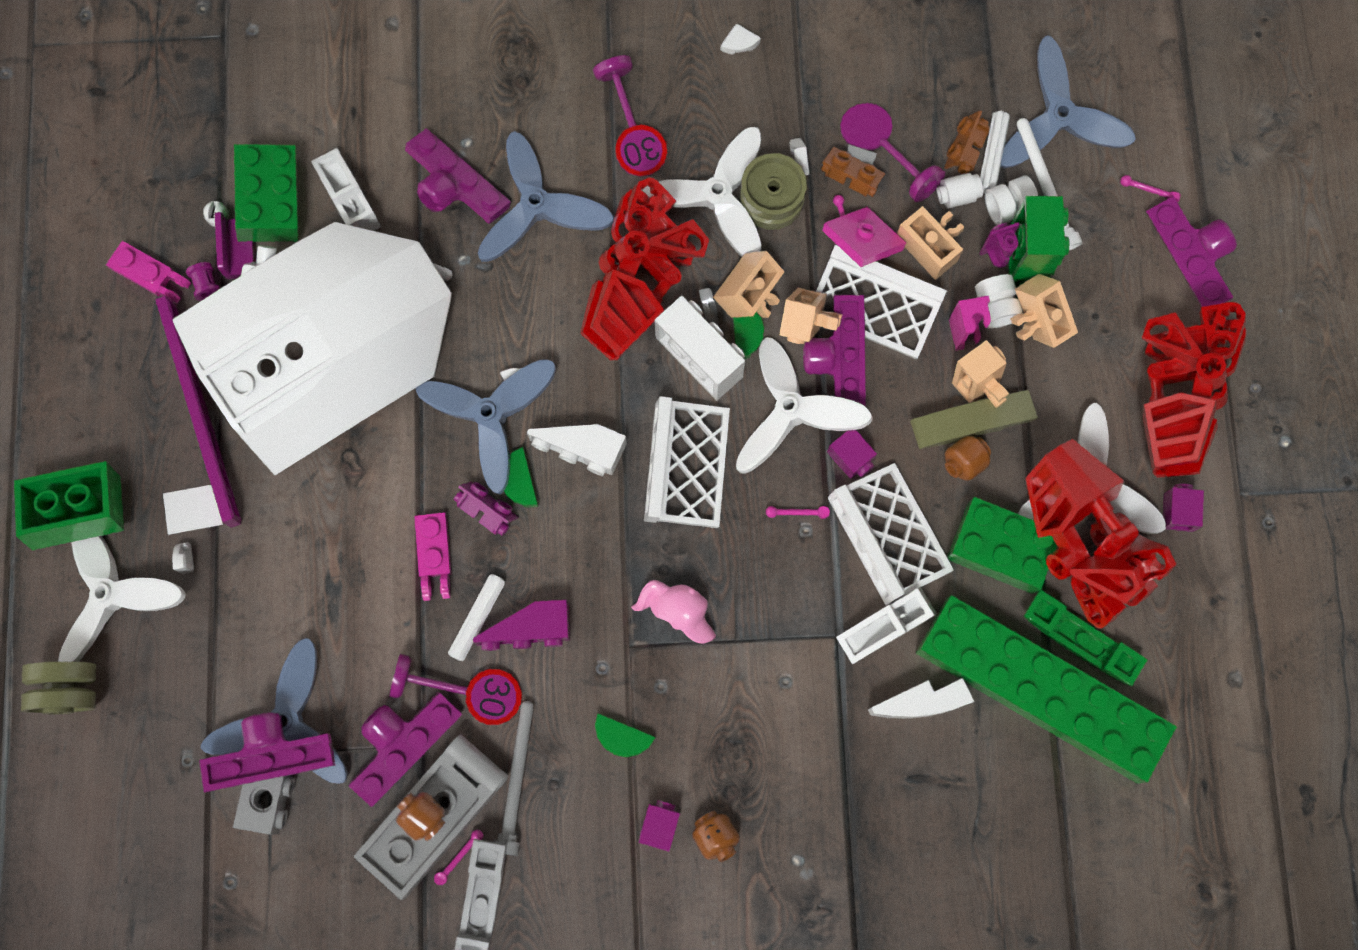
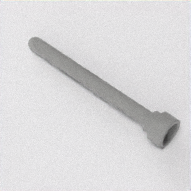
(516, 778)

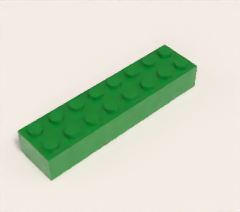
(1046, 690)

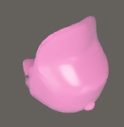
(679, 606)

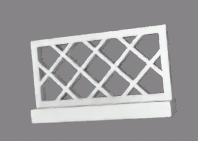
(895, 282)
(661, 457)
(865, 538)

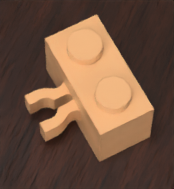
(931, 242)
(750, 285)
(1044, 311)
(805, 316)
(981, 374)

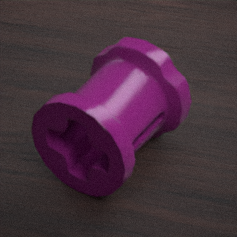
(202, 280)

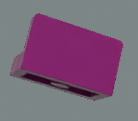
(230, 252)

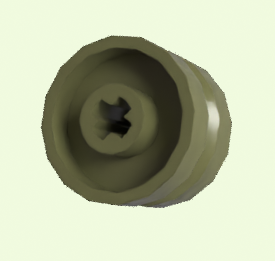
(773, 191)
(59, 689)

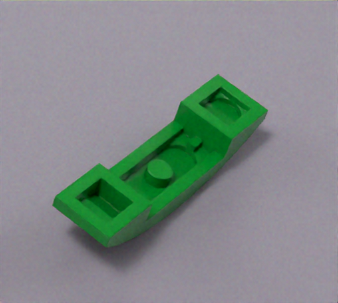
(1084, 640)

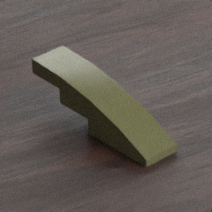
(972, 420)

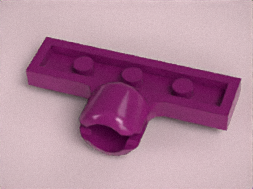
(453, 180)
(1195, 250)
(842, 353)
(400, 744)
(266, 755)

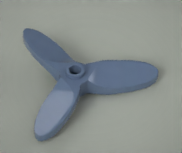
(1081, 122)
(558, 208)
(507, 399)
(291, 698)

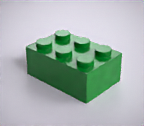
(266, 193)
(1039, 238)
(68, 505)
(1001, 546)

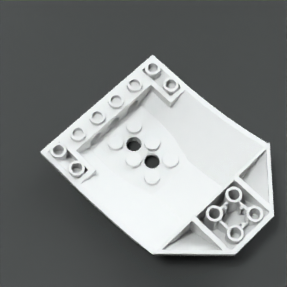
(368, 330)

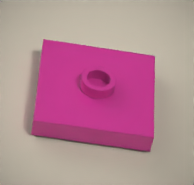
(864, 236)

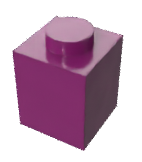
(852, 454)
(1183, 508)
(659, 826)

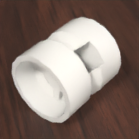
(1005, 201)
(1002, 301)

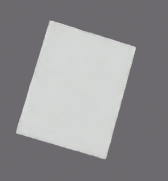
(191, 509)

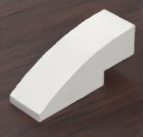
(345, 191)
(886, 625)
(924, 702)

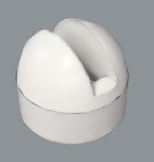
(219, 207)

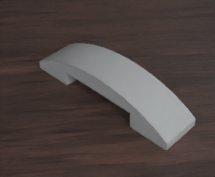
(482, 895)

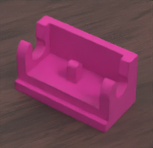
(966, 319)

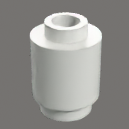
(960, 190)

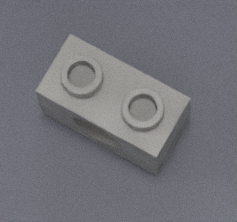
(256, 818)

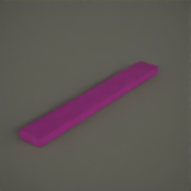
(199, 416)

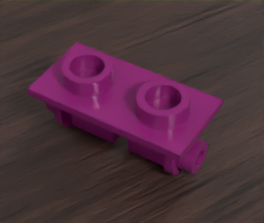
(1001, 244)
(475, 498)

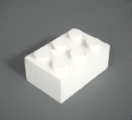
(700, 347)

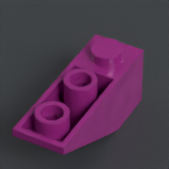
(533, 624)

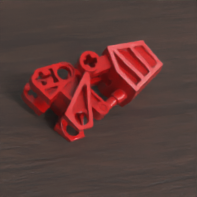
(622, 305)
(1184, 424)
(1062, 493)

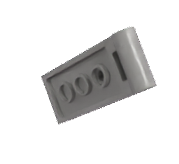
(468, 782)

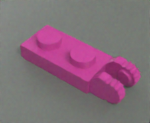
(145, 271)
(433, 552)

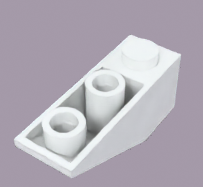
(588, 444)

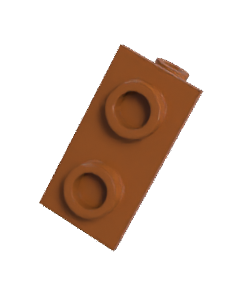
(971, 131)
(841, 165)

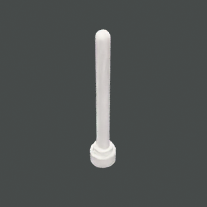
(1043, 175)

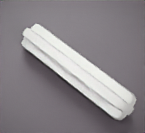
(994, 150)
(476, 617)

